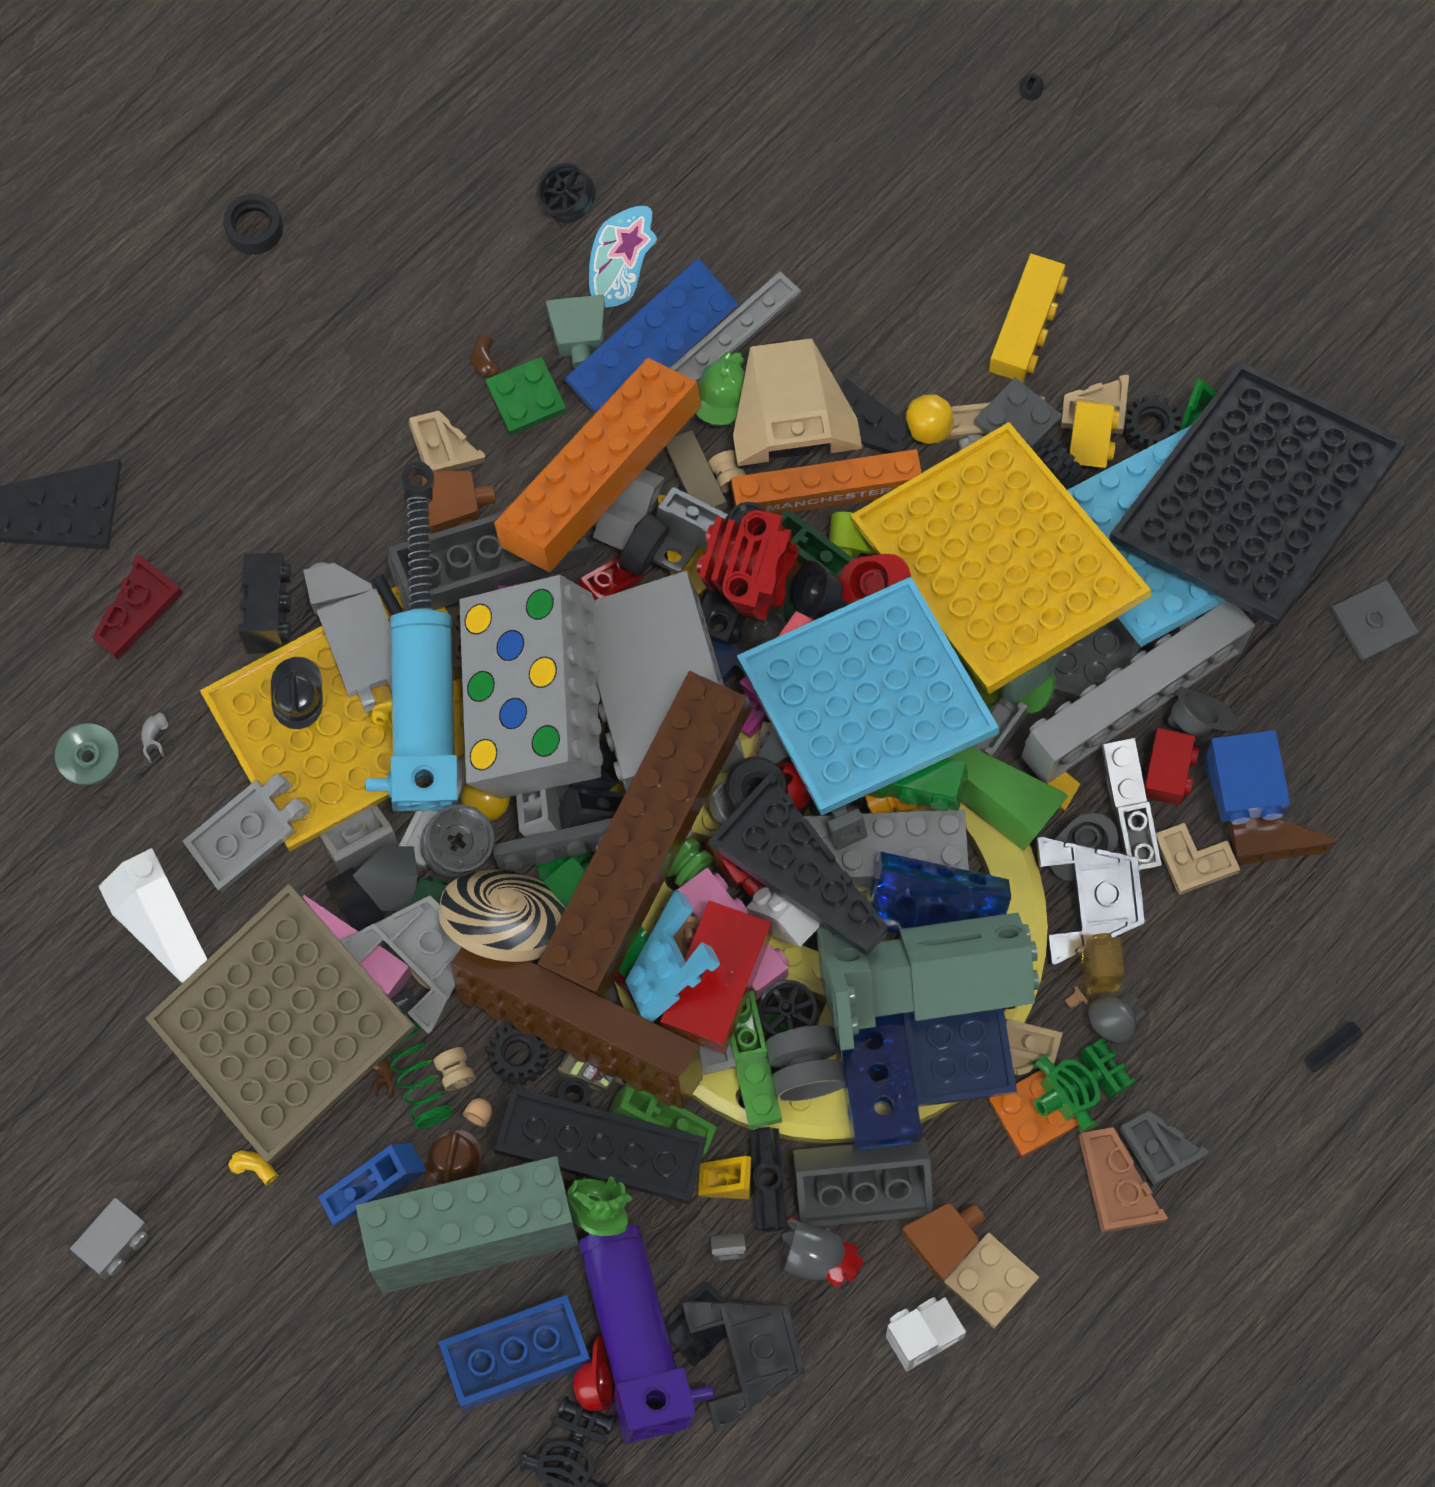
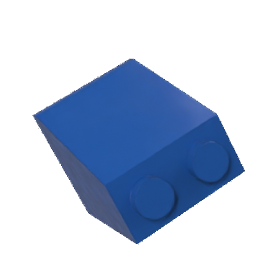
(1247, 777)

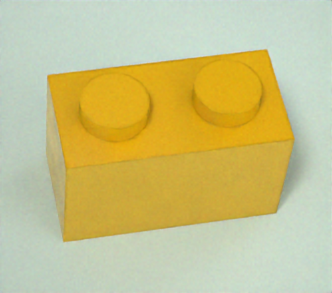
(1092, 432)

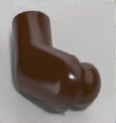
(481, 359)

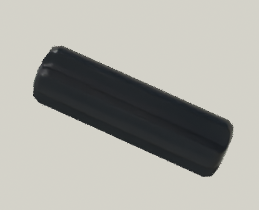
(1333, 1046)

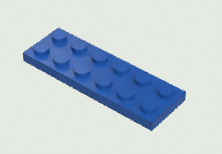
(658, 331)

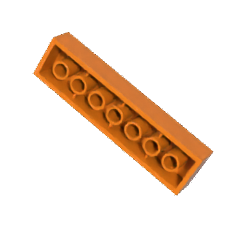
(598, 464)

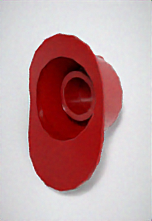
(871, 574)

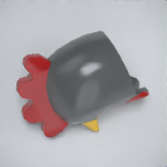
(819, 1254)

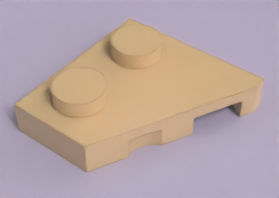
(1111, 392)
(442, 444)
(1030, 1043)

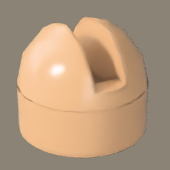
(478, 1112)

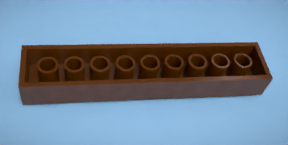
(646, 834)

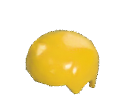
(930, 419)
(487, 804)

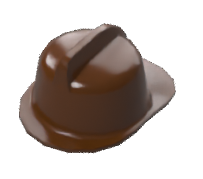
(452, 1158)

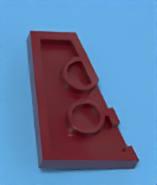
(139, 604)

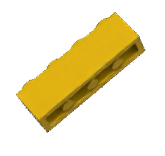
(1027, 318)

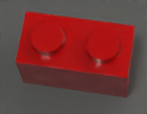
(1169, 766)

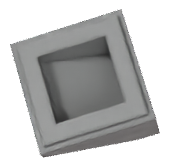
(728, 1247)

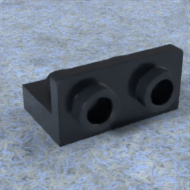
(699, 1344)

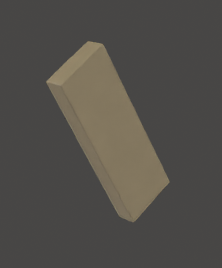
(694, 470)

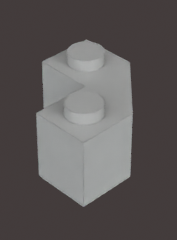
(628, 510)

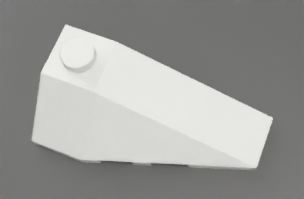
(148, 907)

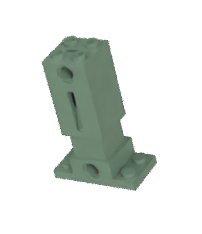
(929, 972)

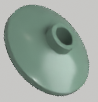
(78, 743)

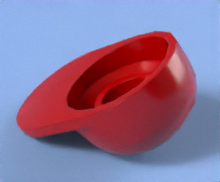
(594, 1381)

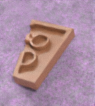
(1116, 1186)

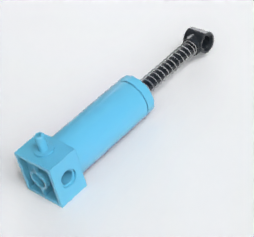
(421, 677)

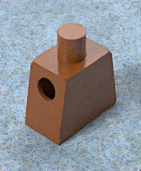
(456, 499)
(944, 1238)

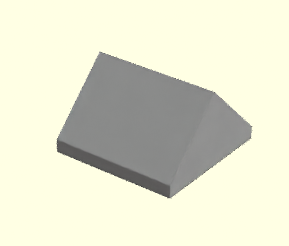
(358, 838)

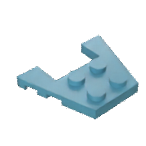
(660, 967)

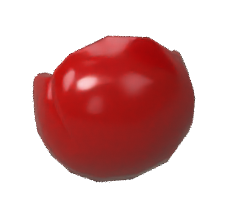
(795, 785)

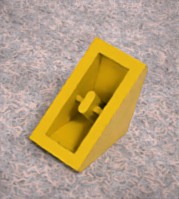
(725, 1178)

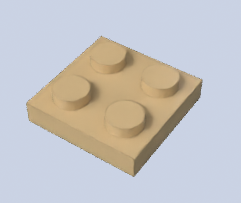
(991, 1280)

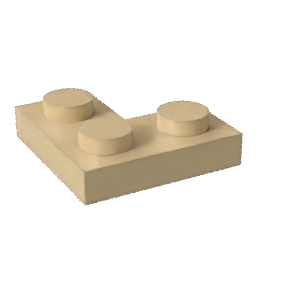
(1190, 867)

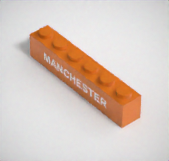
(827, 482)

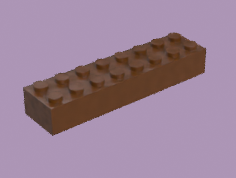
(581, 1024)

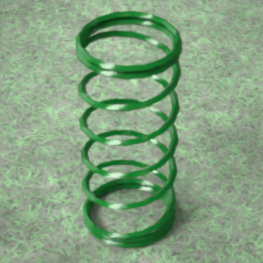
(439, 1113)

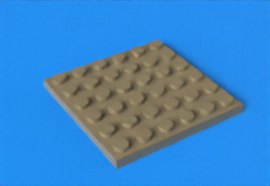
(280, 1023)

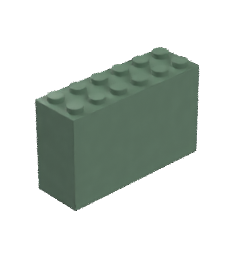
(466, 1225)

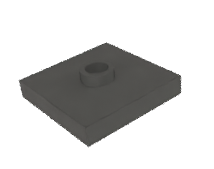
(1374, 621)

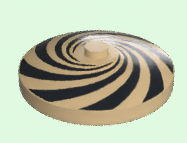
(500, 914)

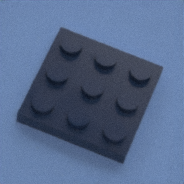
(960, 1057)

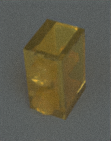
(1103, 964)

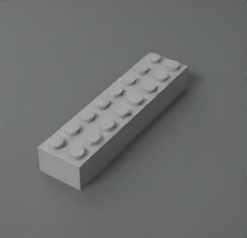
(1136, 690)

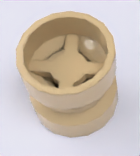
(724, 467)
(454, 1069)

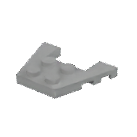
(423, 945)

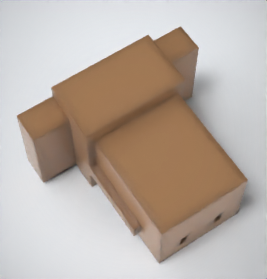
(1076, 999)

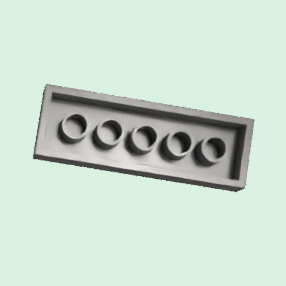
(917, 835)

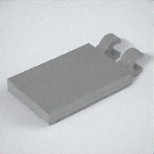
(360, 643)
(244, 831)

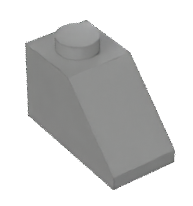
(332, 584)

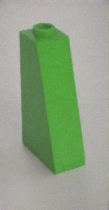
(1008, 797)

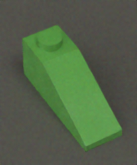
(647, 1108)

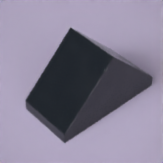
(354, 901)

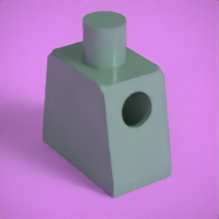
(577, 325)

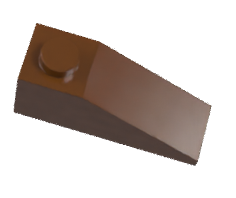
(1275, 840)

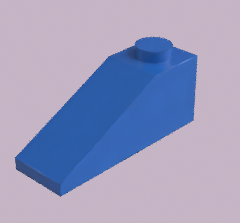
(372, 1181)

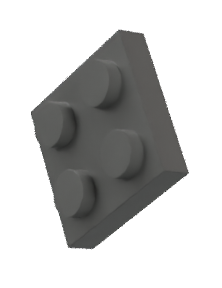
(1023, 410)

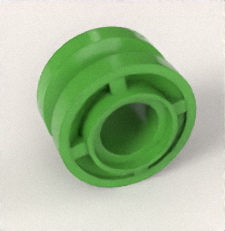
(689, 862)

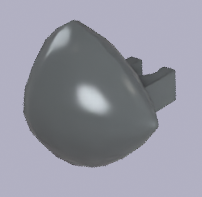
(1115, 1018)

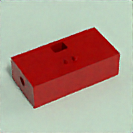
(713, 1007)

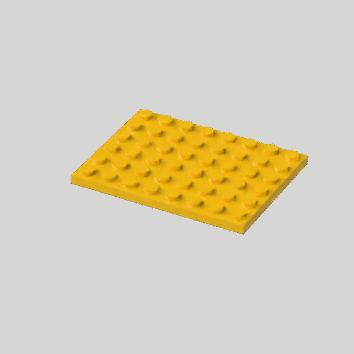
(1002, 556)
(321, 761)

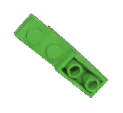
(754, 1068)

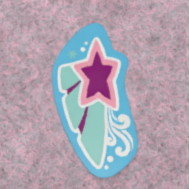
(620, 254)

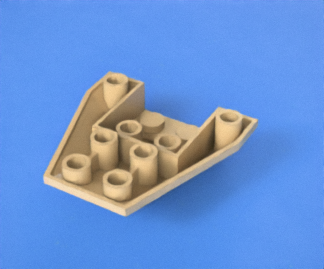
(791, 403)

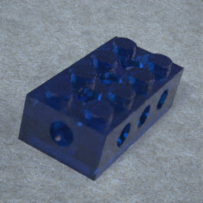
(926, 893)
(897, 1092)

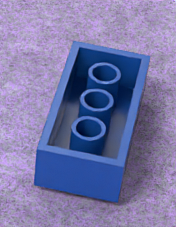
(514, 1353)

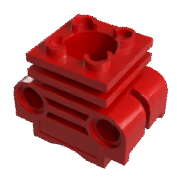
(749, 562)

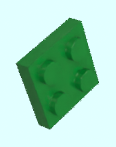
(525, 396)

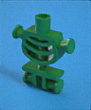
(1075, 1088)

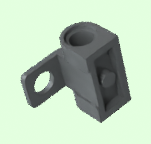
(688, 527)

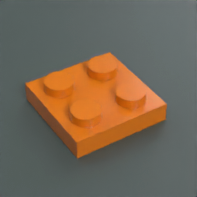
(1022, 1121)

